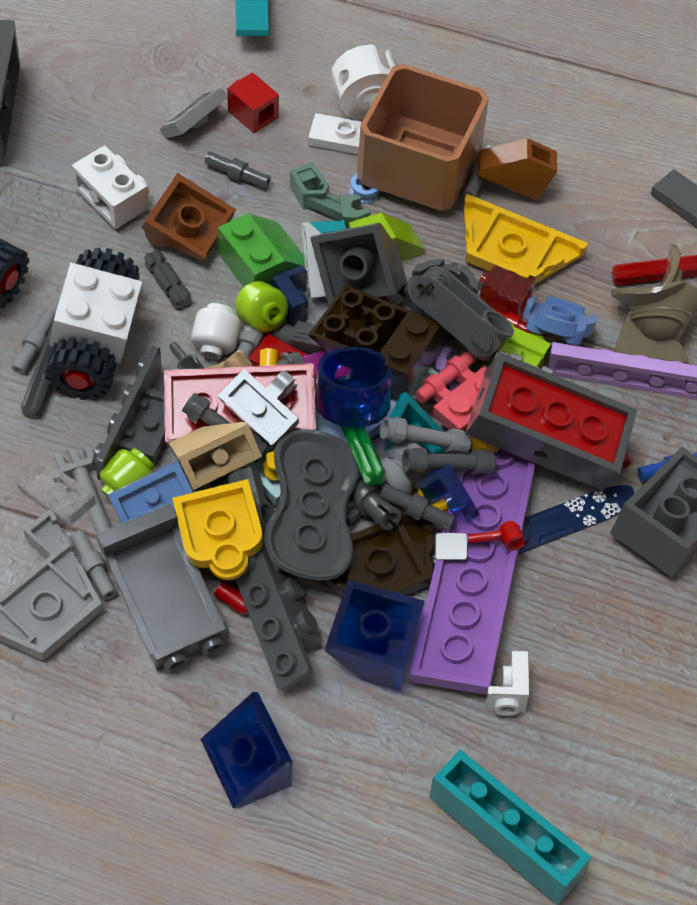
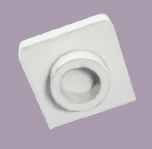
(515, 687)

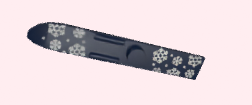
(571, 516)

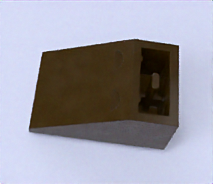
(366, 321)

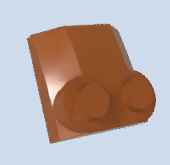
(187, 218)

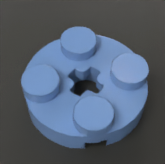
(559, 318)

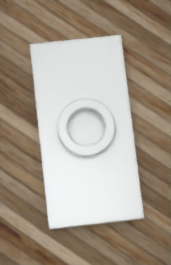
(335, 133)

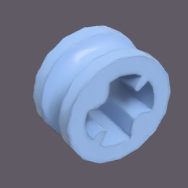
(367, 196)

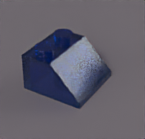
(375, 633)

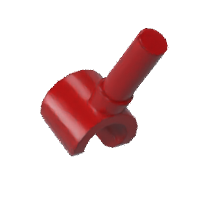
(508, 532)

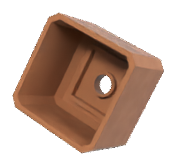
(421, 136)

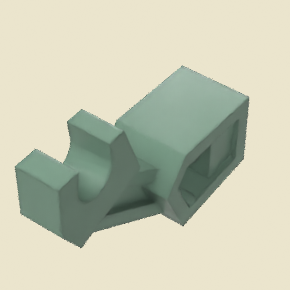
(313, 193)

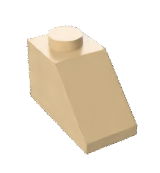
(215, 451)

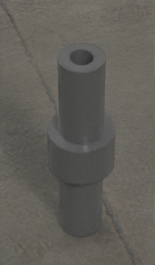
(237, 170)
(416, 506)

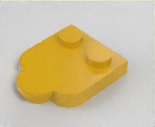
(220, 528)

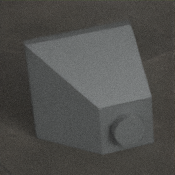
(359, 258)

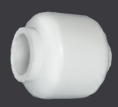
(216, 331)

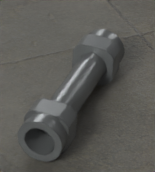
(198, 409)
(419, 460)

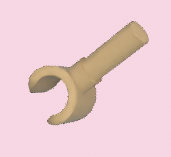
(237, 359)

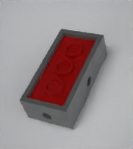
(551, 422)

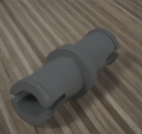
(370, 504)

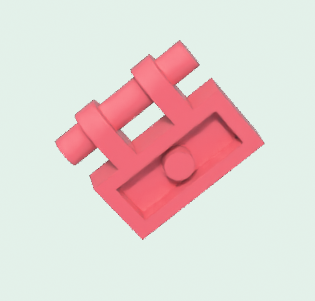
(456, 406)

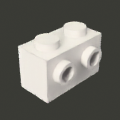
(110, 186)

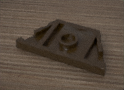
(390, 559)

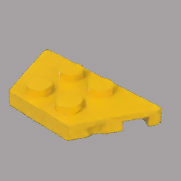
(515, 241)

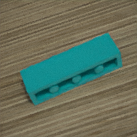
(509, 827)

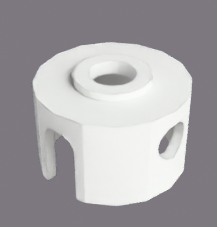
(364, 79)

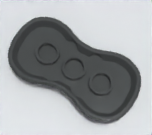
(309, 525)

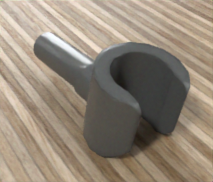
(185, 361)

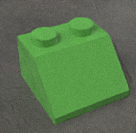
(257, 249)

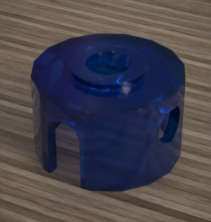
(360, 396)

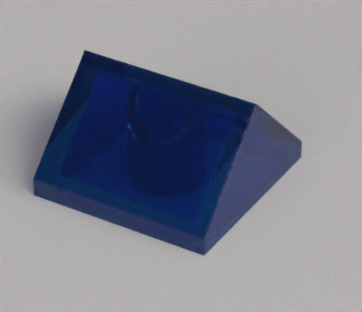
(248, 753)

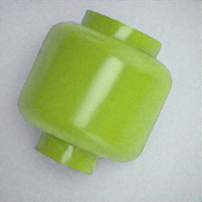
(261, 306)
(124, 469)

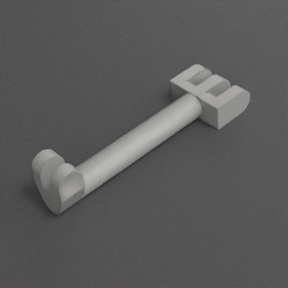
(80, 471)

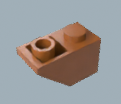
(519, 165)

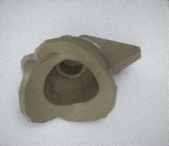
(658, 315)

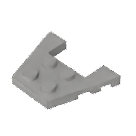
(51, 599)

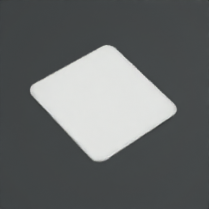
(451, 546)

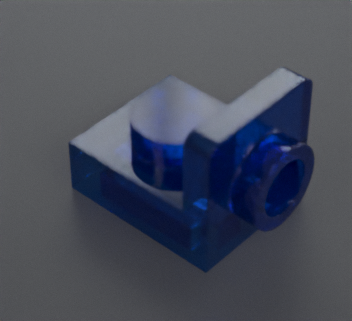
(446, 485)

